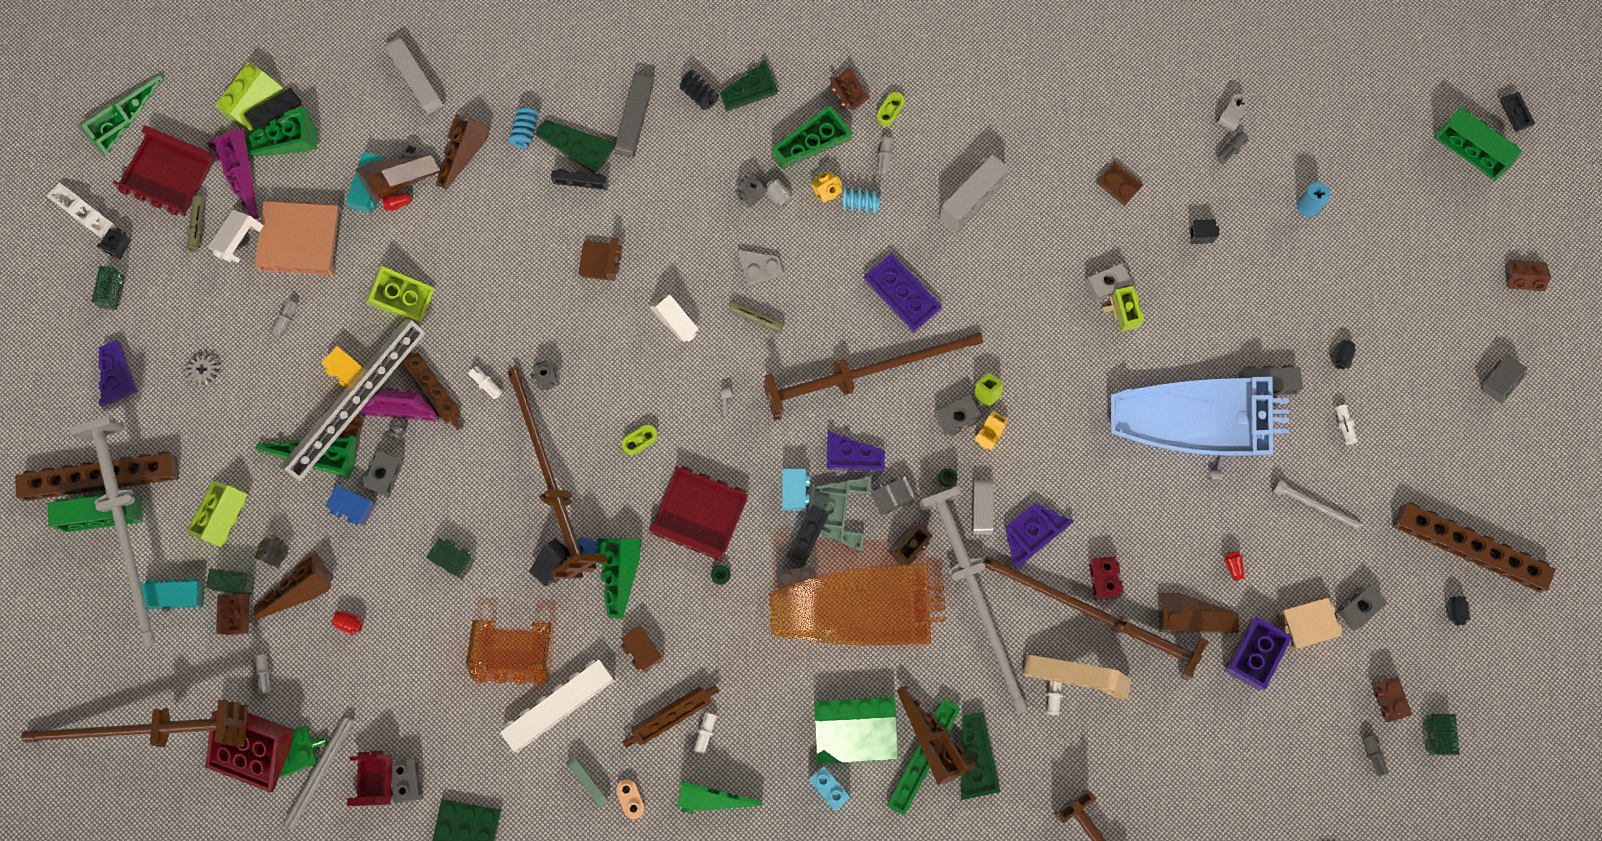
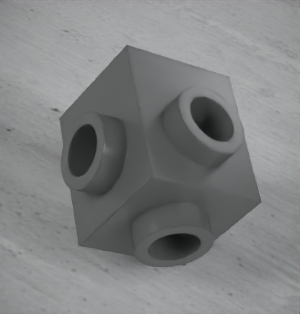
(750, 190)
(549, 380)

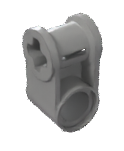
(1232, 114)

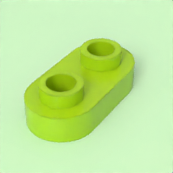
(889, 110)
(639, 440)

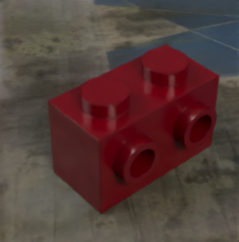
(1105, 578)

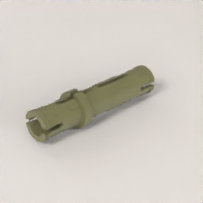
(194, 230)
(774, 324)

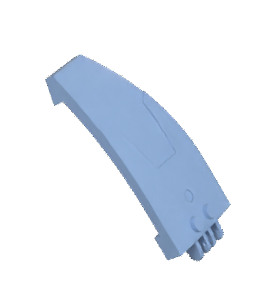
(1202, 416)

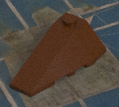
(465, 140)
(392, 175)
(302, 585)
(1189, 615)

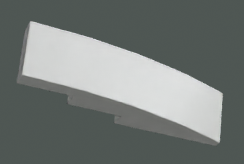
(80, 210)

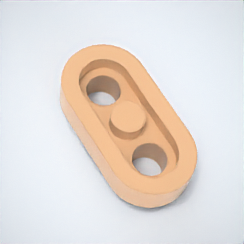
(630, 799)

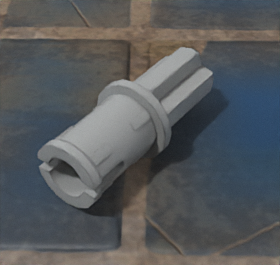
(884, 155)
(284, 318)
(262, 674)

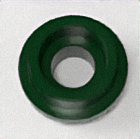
(949, 472)
(720, 568)

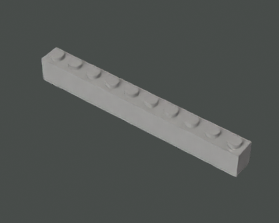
(352, 400)

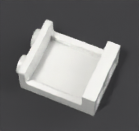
(231, 234)

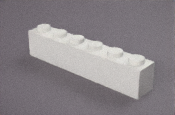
(557, 706)

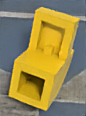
(991, 430)

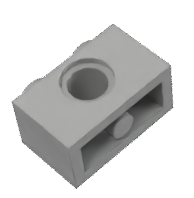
(1099, 289)

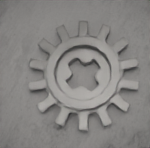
(206, 374)

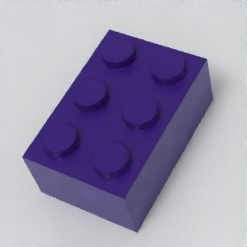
(1258, 654)

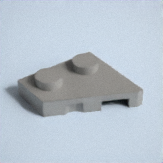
(759, 267)

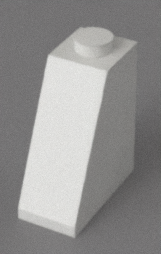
(674, 317)

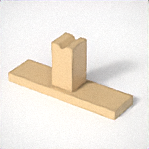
(1110, 308)

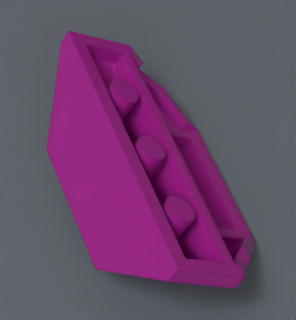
(399, 405)

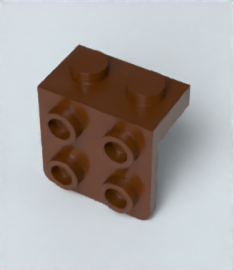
(600, 260)

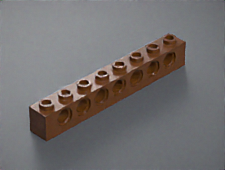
(27, 482)
(1542, 571)

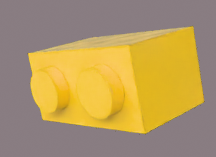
(342, 366)

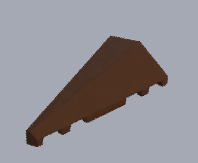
(942, 754)

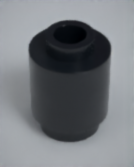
(1344, 354)
(1458, 610)

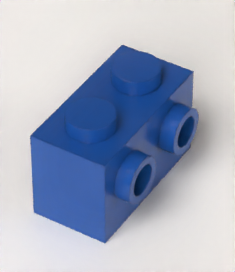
(349, 505)

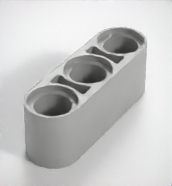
(982, 507)

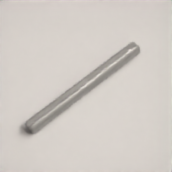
(318, 772)

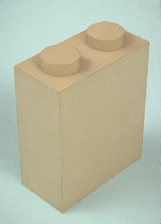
(1310, 623)

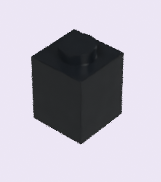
(1203, 231)

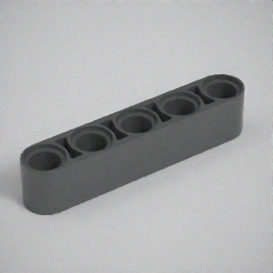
(634, 114)

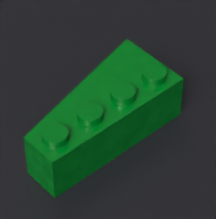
(814, 137)

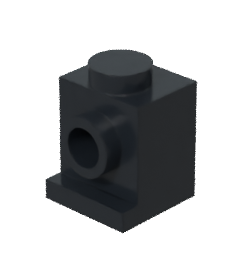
(114, 243)

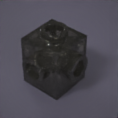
(272, 551)

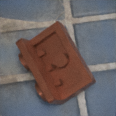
(849, 89)
(1528, 275)
(232, 614)

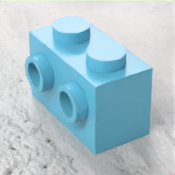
(794, 489)

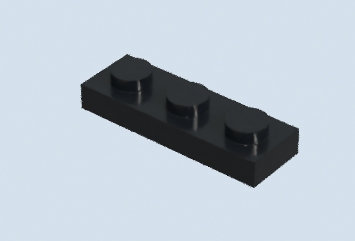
(272, 109)
(579, 179)
(808, 535)

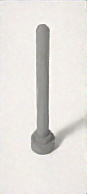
(1283, 488)

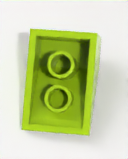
(399, 294)

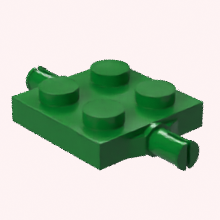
(302, 751)

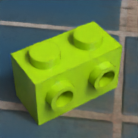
(1127, 308)

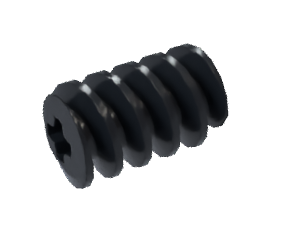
(694, 88)

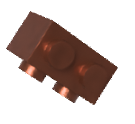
(1391, 699)

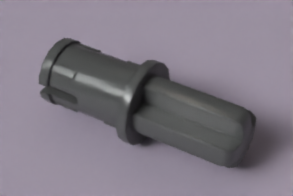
(1233, 147)
(1375, 755)

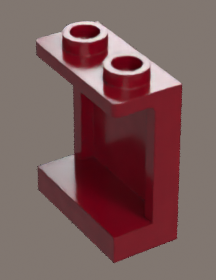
(373, 779)

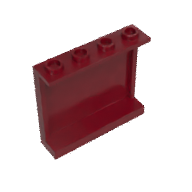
(166, 172)
(699, 513)

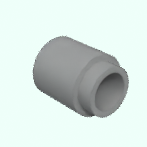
(778, 192)

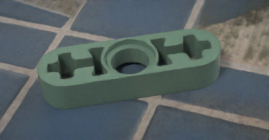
(587, 781)

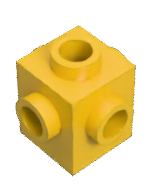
(826, 186)

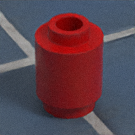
(347, 622)

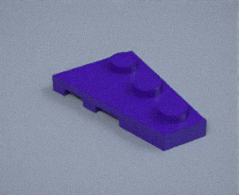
(115, 375)
(852, 455)

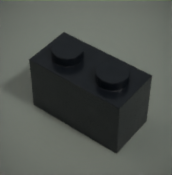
(550, 557)

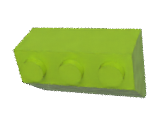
(245, 93)
(217, 513)

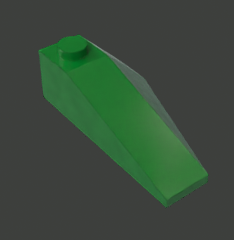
(284, 136)
(618, 572)
(701, 798)

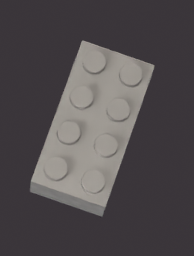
(973, 193)

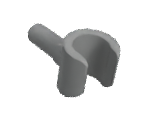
(725, 393)
(1215, 475)

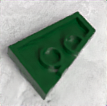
(753, 87)

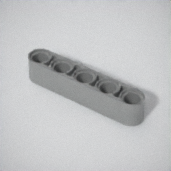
(413, 75)

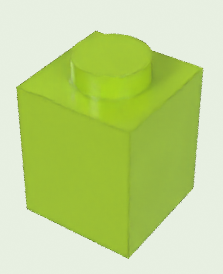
(988, 389)

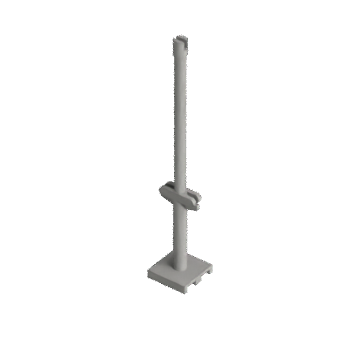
(115, 500)
(966, 569)

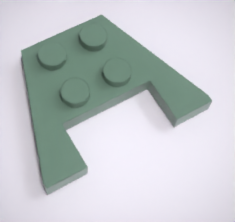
(834, 500)

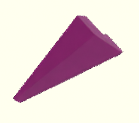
(233, 155)

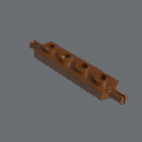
(432, 389)
(670, 715)

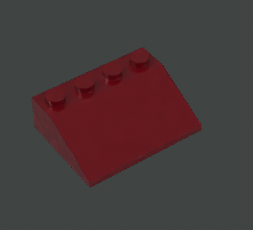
(260, 759)

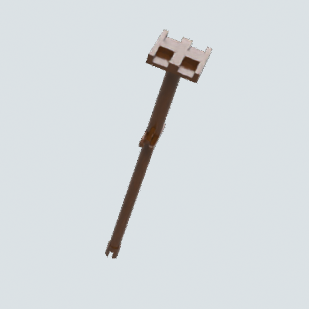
(844, 378)
(552, 496)
(1120, 624)
(229, 727)
(1076, 809)

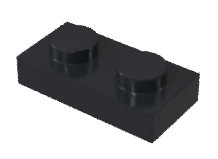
(1517, 111)

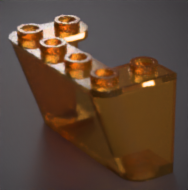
(509, 655)

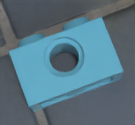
(829, 788)

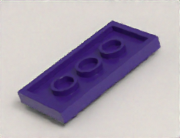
(902, 293)

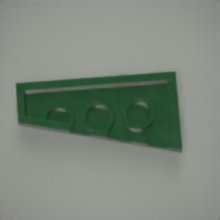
(579, 146)
(977, 748)

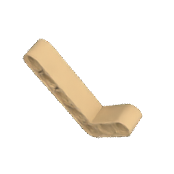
(1083, 675)

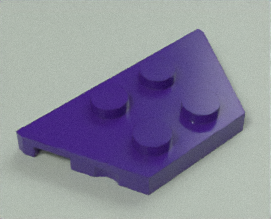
(1033, 531)

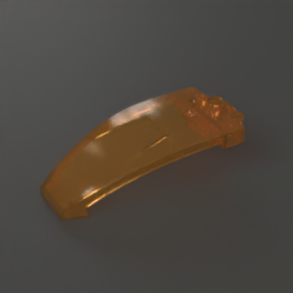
(858, 607)

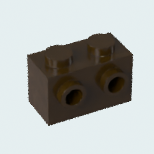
(910, 543)

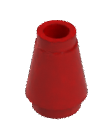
(396, 201)
(1235, 565)

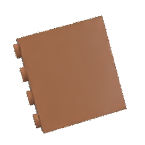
(297, 237)

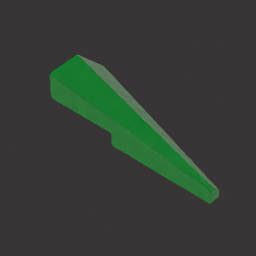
(111, 121)
(337, 459)

